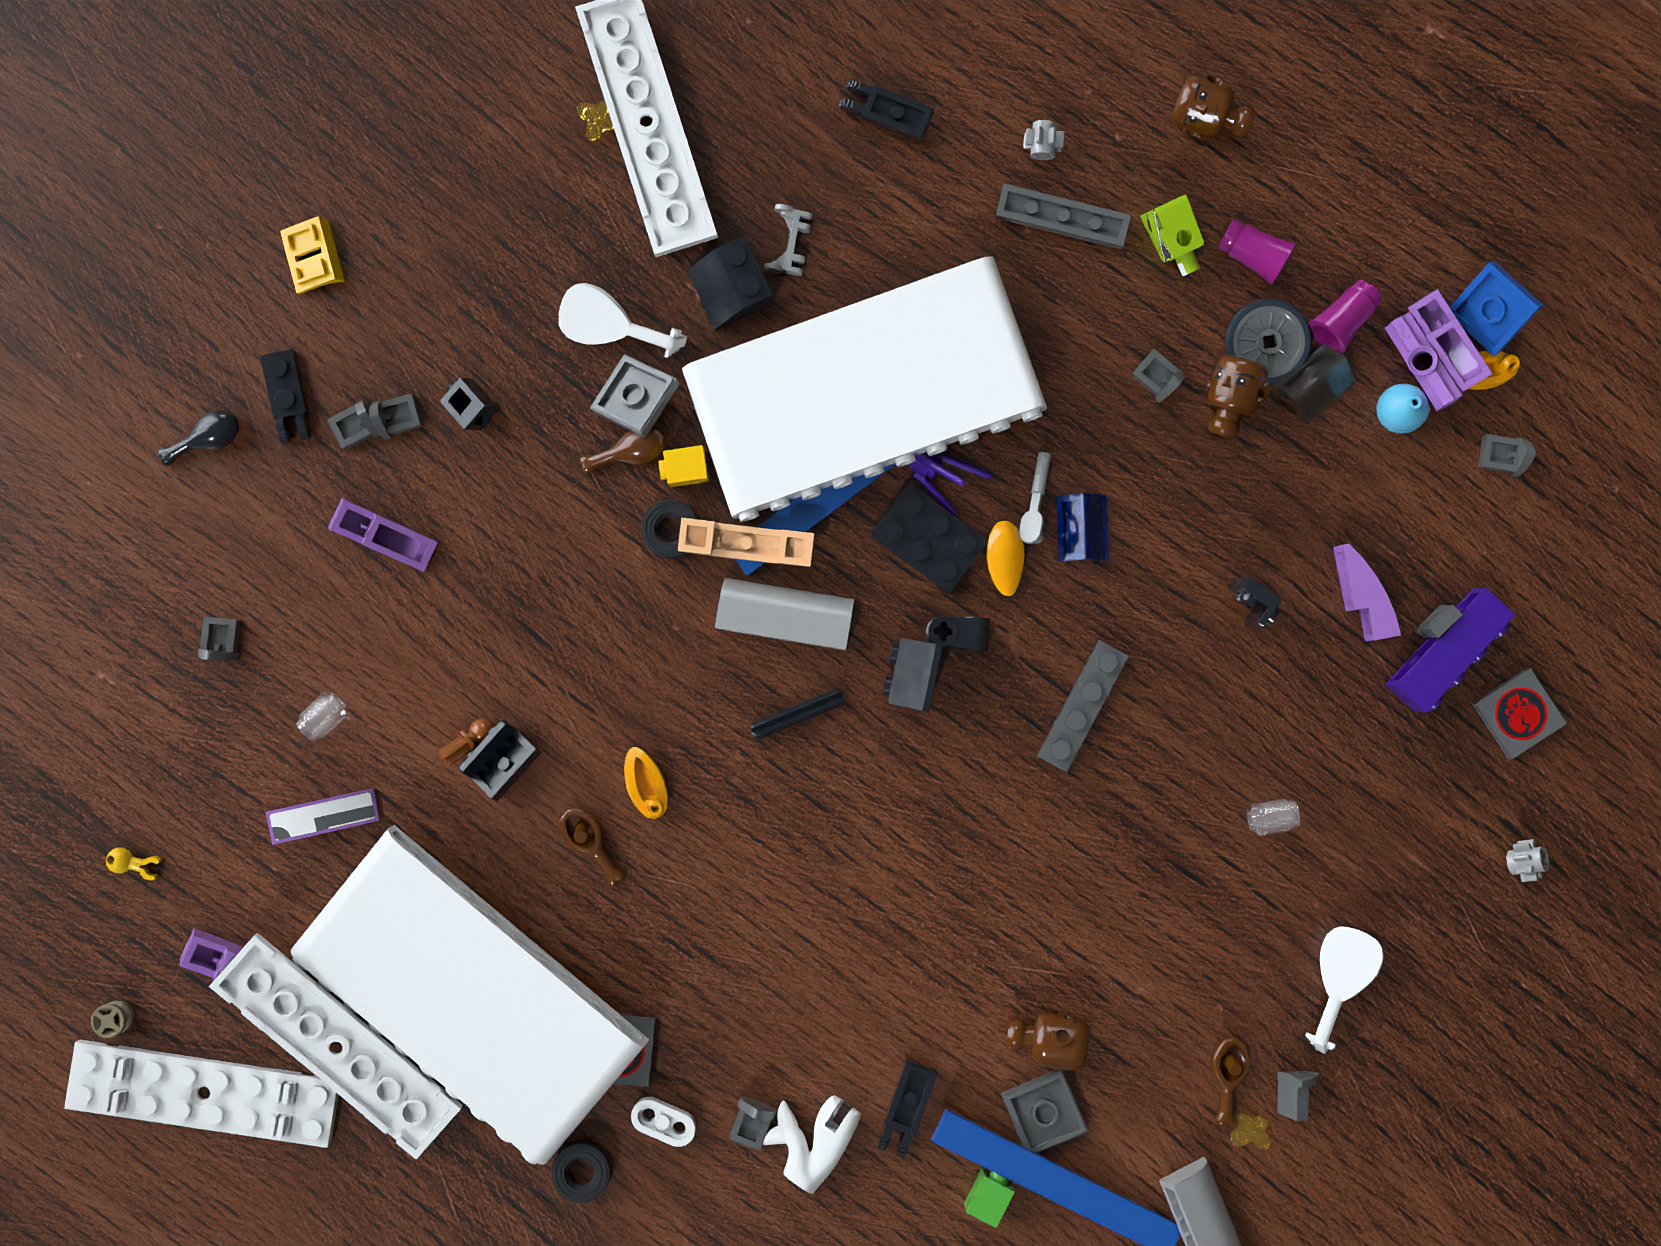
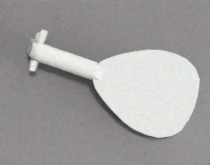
(595, 317)
(1348, 966)

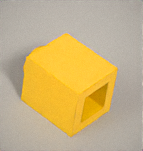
(684, 466)

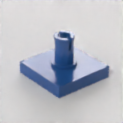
(1495, 308)

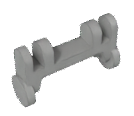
(784, 262)

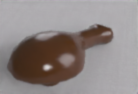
(629, 449)
(585, 836)
(1230, 1068)

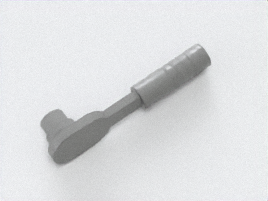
(1033, 521)

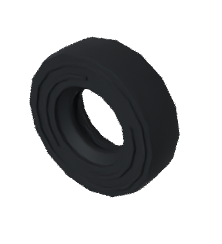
(651, 522)
(564, 1183)

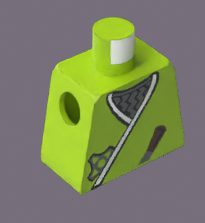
(1173, 222)

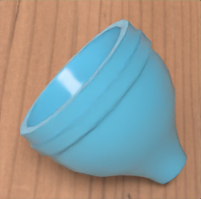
(1402, 408)

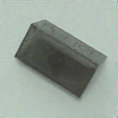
(1317, 382)

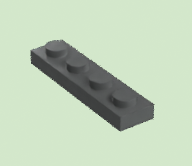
(1063, 216)
(1082, 705)

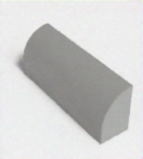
(784, 613)
(1199, 1206)

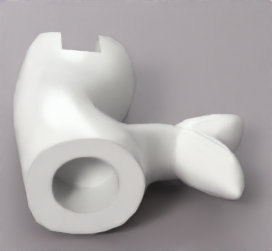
(830, 1141)

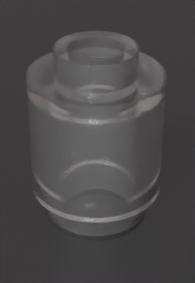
(321, 716)
(1273, 816)

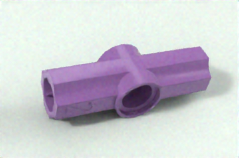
(1411, 343)

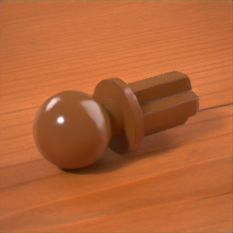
(465, 742)

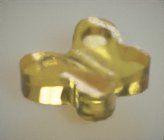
(597, 119)
(1250, 1131)

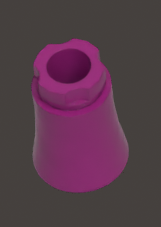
(1256, 249)
(1345, 316)

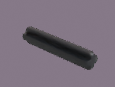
(797, 714)

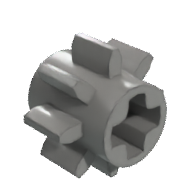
(1044, 140)
(1527, 860)

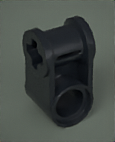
(964, 633)

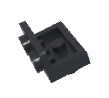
(500, 759)

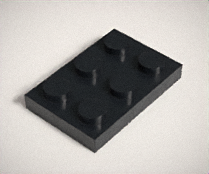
(929, 538)

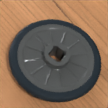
(1275, 318)

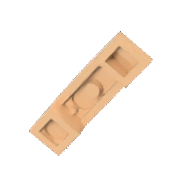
(745, 542)

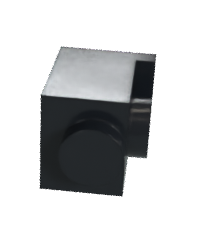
(469, 414)

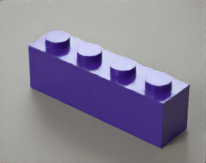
(1442, 660)

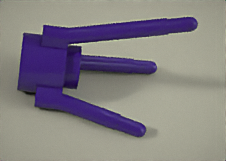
(930, 465)

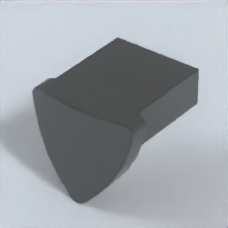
(1158, 375)
(395, 415)
(353, 425)
(1506, 454)
(1438, 621)
(219, 639)
(1294, 1093)
(752, 1122)

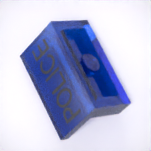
(1082, 527)

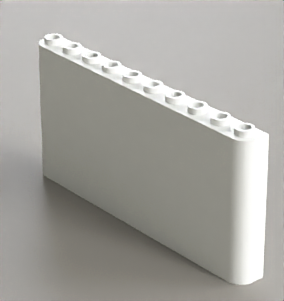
(864, 388)
(467, 996)

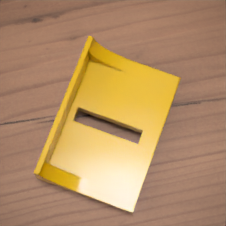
(318, 269)

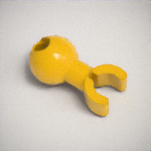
(125, 861)

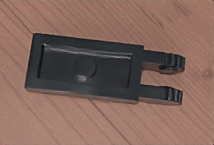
(888, 110)
(286, 393)
(907, 1104)

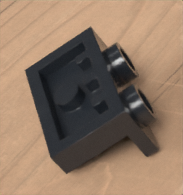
(1252, 594)

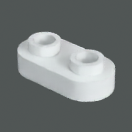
(662, 1124)

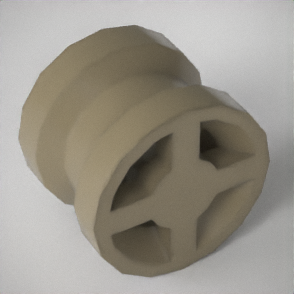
(104, 1020)

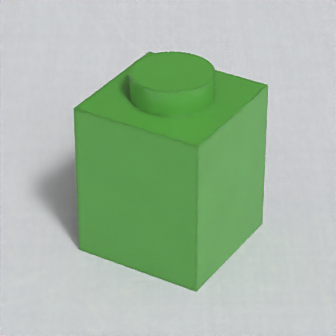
(989, 1197)

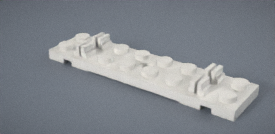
(656, 154)
(305, 1023)
(167, 1088)

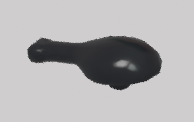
(210, 433)

